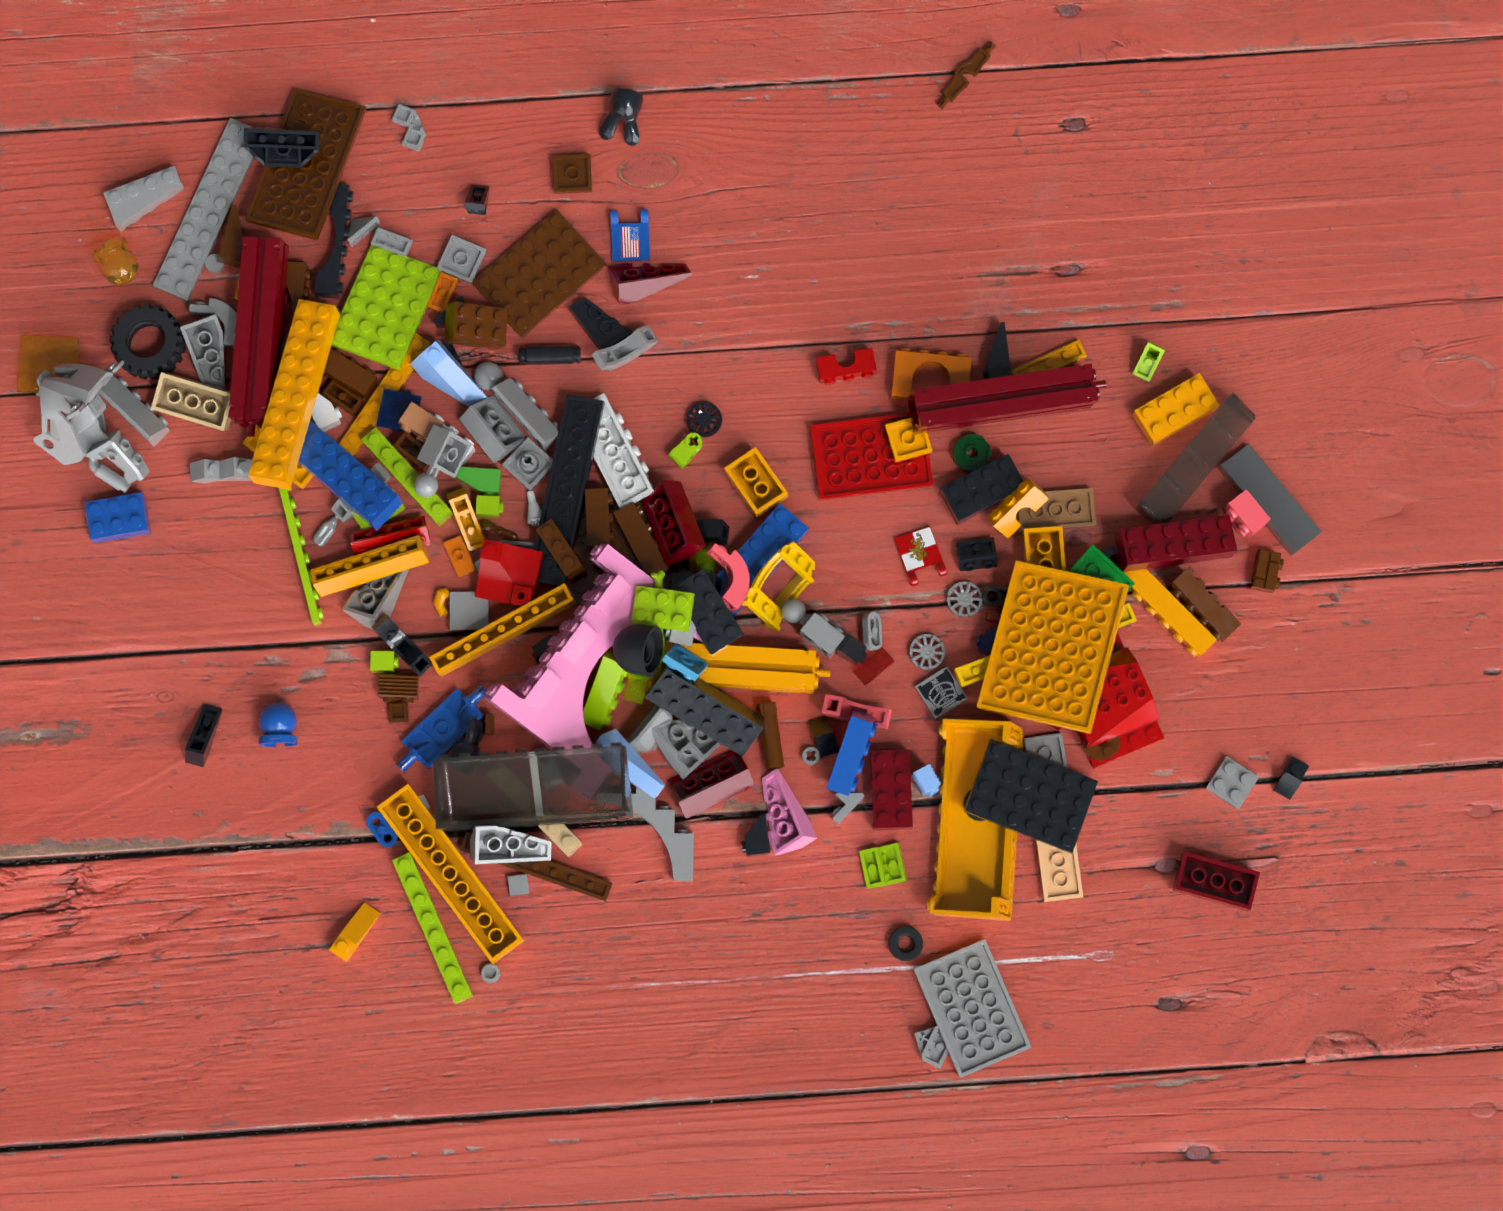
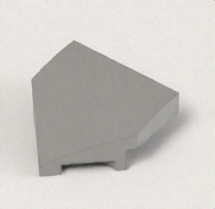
(931, 1046)

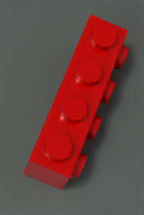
(370, 539)

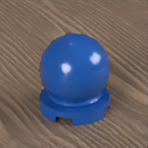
(277, 724)

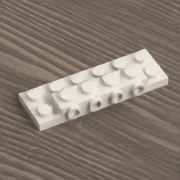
(619, 459)

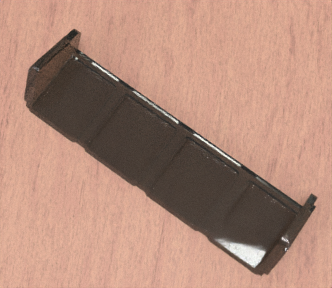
(1196, 461)

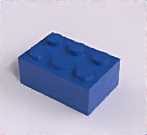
(117, 517)

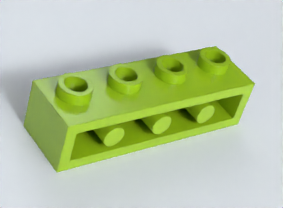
(604, 693)

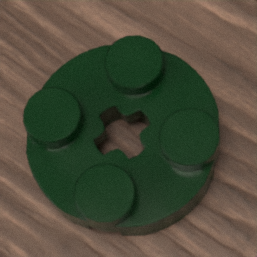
(965, 444)

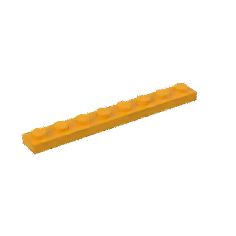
(394, 381)

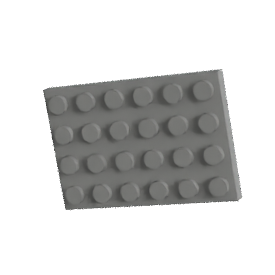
(972, 1008)

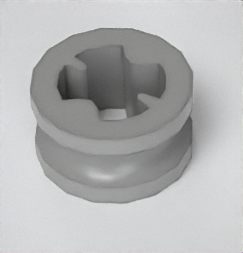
(817, 755)

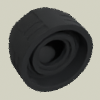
(639, 649)

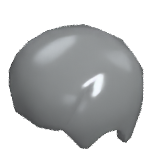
(488, 375)

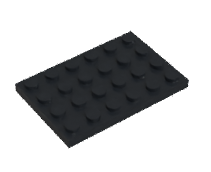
(1030, 796)

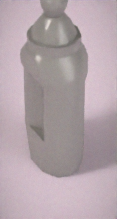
(325, 531)

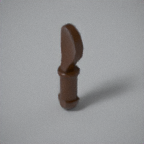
(489, 525)

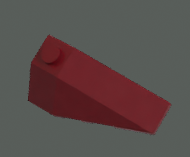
(636, 283)

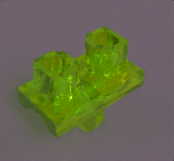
(704, 561)

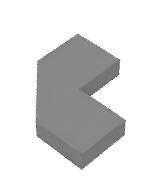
(409, 118)

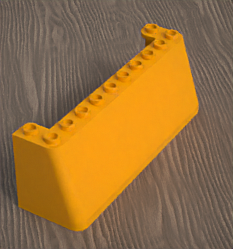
(973, 856)

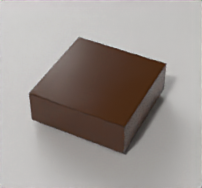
(398, 712)
(489, 724)

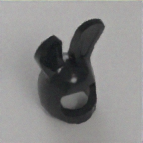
(624, 106)
(471, 742)

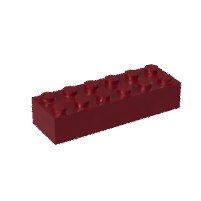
(1175, 543)

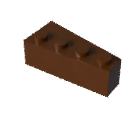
(1204, 605)

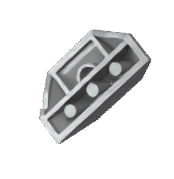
(642, 738)

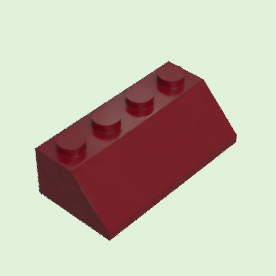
(673, 522)
(711, 783)

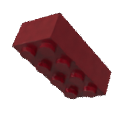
(891, 790)
(1216, 881)

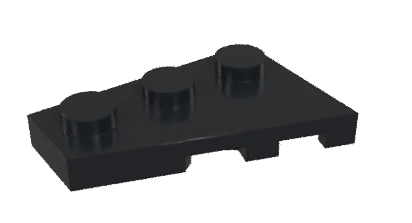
(598, 325)

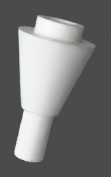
(534, 509)

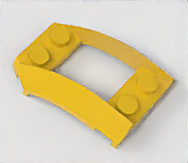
(760, 603)

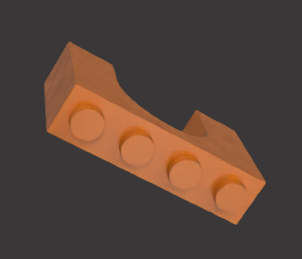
(908, 362)

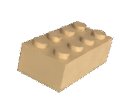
(192, 401)

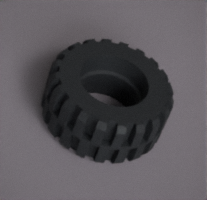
(131, 324)

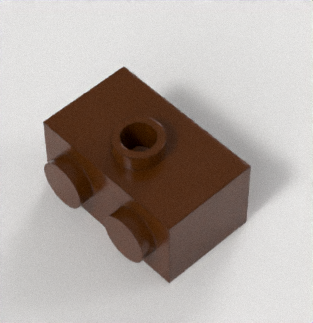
(410, 449)

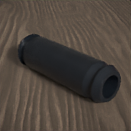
(549, 355)

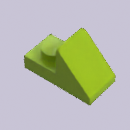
(1148, 361)

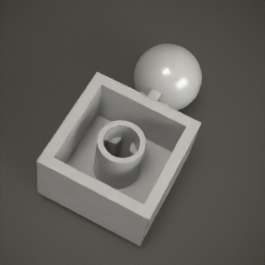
(442, 453)
(815, 629)

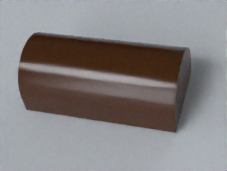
(343, 398)

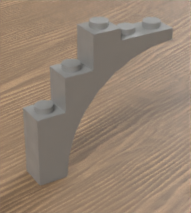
(679, 844)

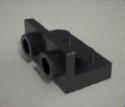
(977, 554)

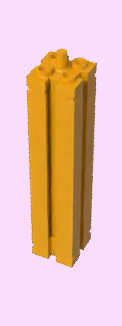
(758, 668)

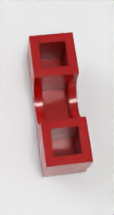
(830, 371)

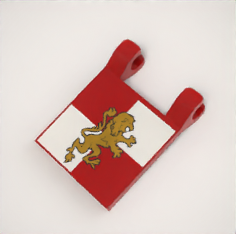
(918, 552)

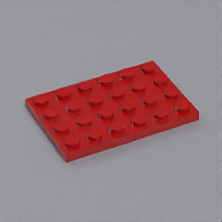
(858, 459)

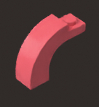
(737, 575)
(842, 710)

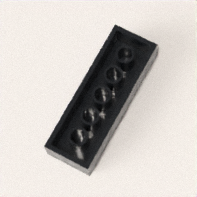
(705, 709)

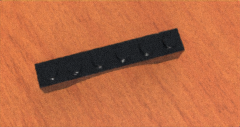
(328, 279)

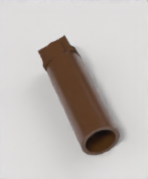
(771, 736)

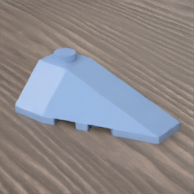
(443, 371)
(639, 772)

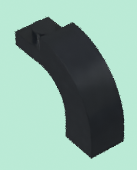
(402, 645)

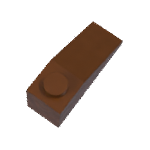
(232, 241)

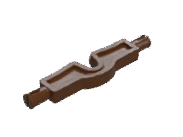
(971, 67)

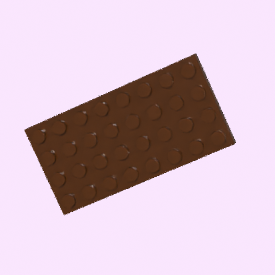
(300, 198)

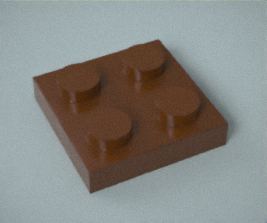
(572, 173)

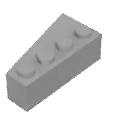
(141, 196)

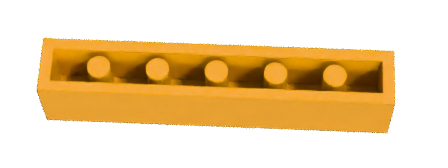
(369, 566)
(1170, 612)

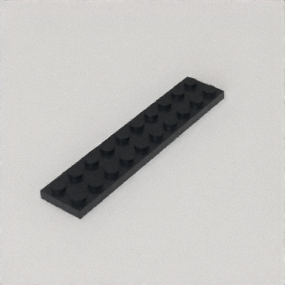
(569, 477)

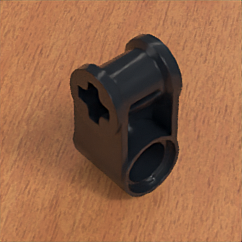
(1000, 598)

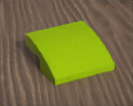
(883, 865)

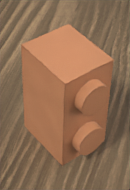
(418, 422)

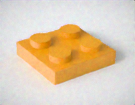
(904, 442)

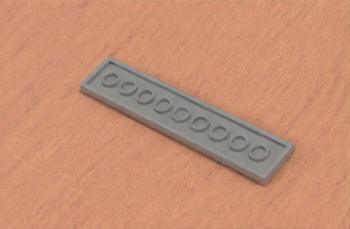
(206, 214)

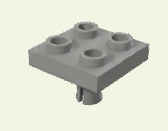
(528, 464)

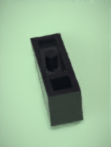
(998, 360)
(202, 736)

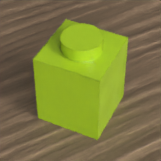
(489, 506)
(384, 662)

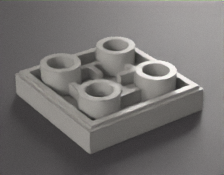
(468, 612)

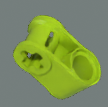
(683, 452)

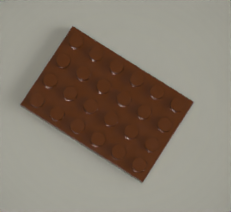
(539, 273)

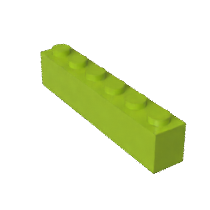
(405, 475)

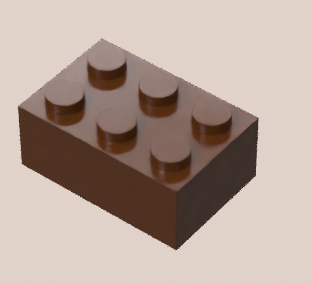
(475, 325)

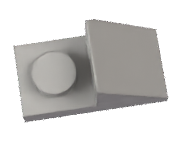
(850, 803)

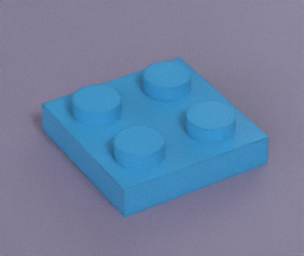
(685, 662)

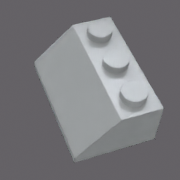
(493, 428)

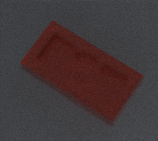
(873, 666)

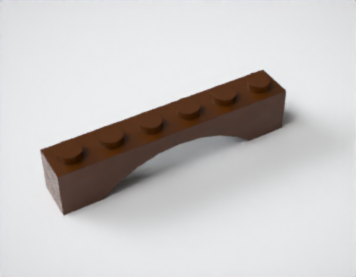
(297, 279)

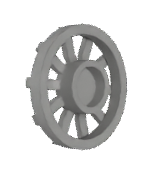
(964, 599)
(927, 651)

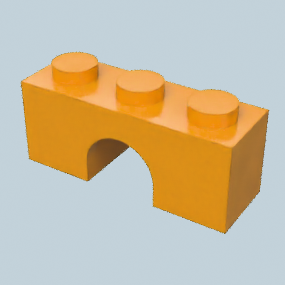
(1026, 495)

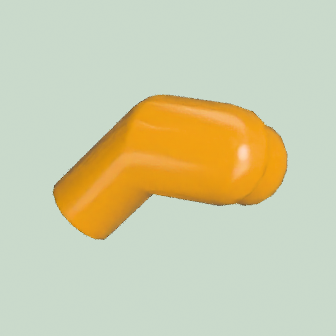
(439, 600)

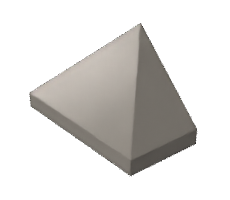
(360, 228)

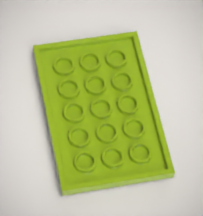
(385, 307)

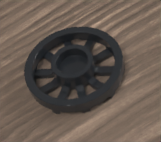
(704, 419)

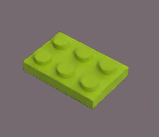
(663, 608)

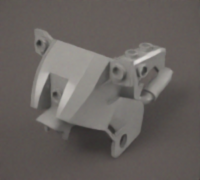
(84, 428)

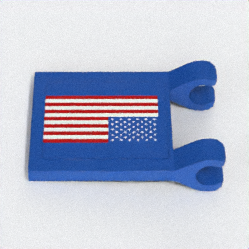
(630, 240)

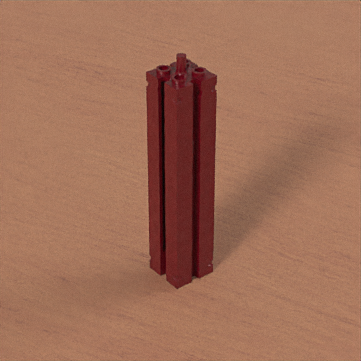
(258, 329)
(1004, 398)

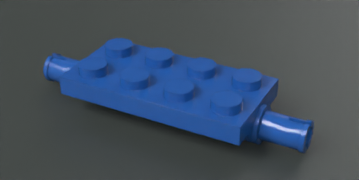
(441, 728)

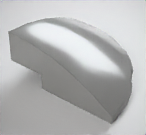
(683, 745)

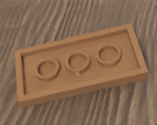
(1063, 508)

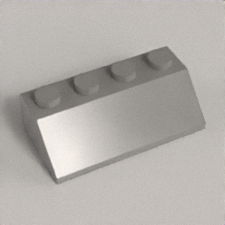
(134, 411)
(526, 413)

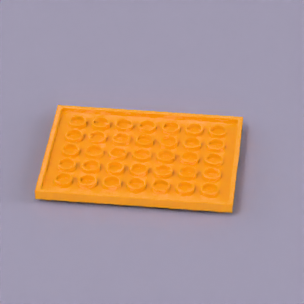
(1053, 646)

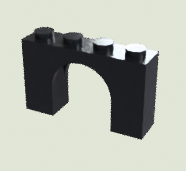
(712, 532)

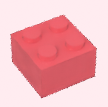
(1246, 514)

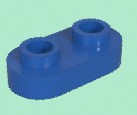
(381, 830)

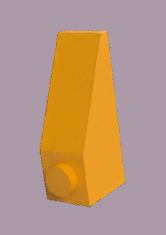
(466, 518)
(354, 932)

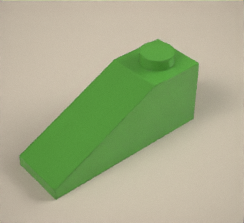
(481, 480)

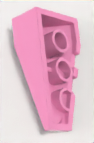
(787, 820)

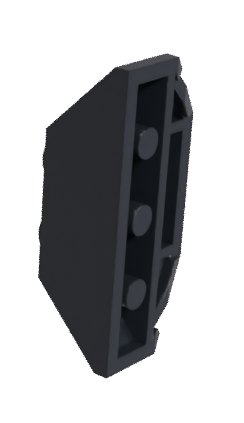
(282, 145)

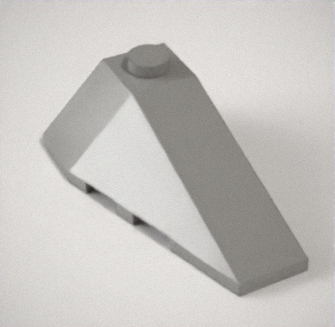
(206, 348)
(375, 599)
(502, 845)

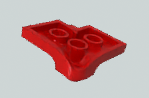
(507, 572)

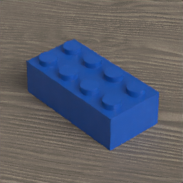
(849, 758)

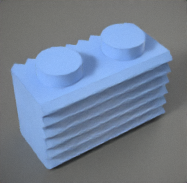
(926, 781)

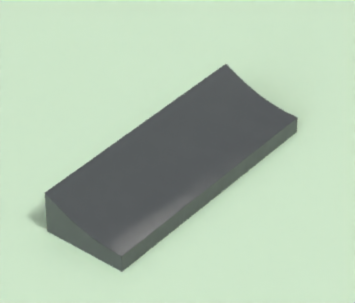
(1288, 519)

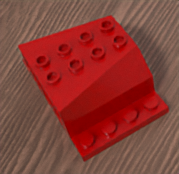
(1124, 708)

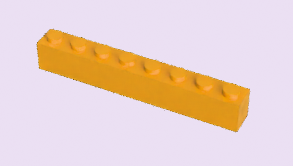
(502, 630)

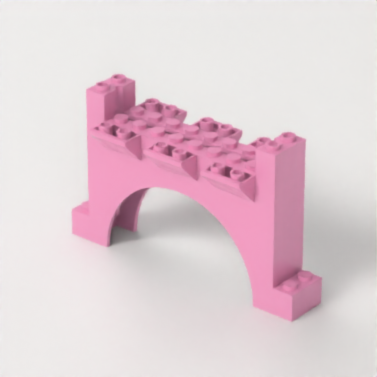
(552, 693)

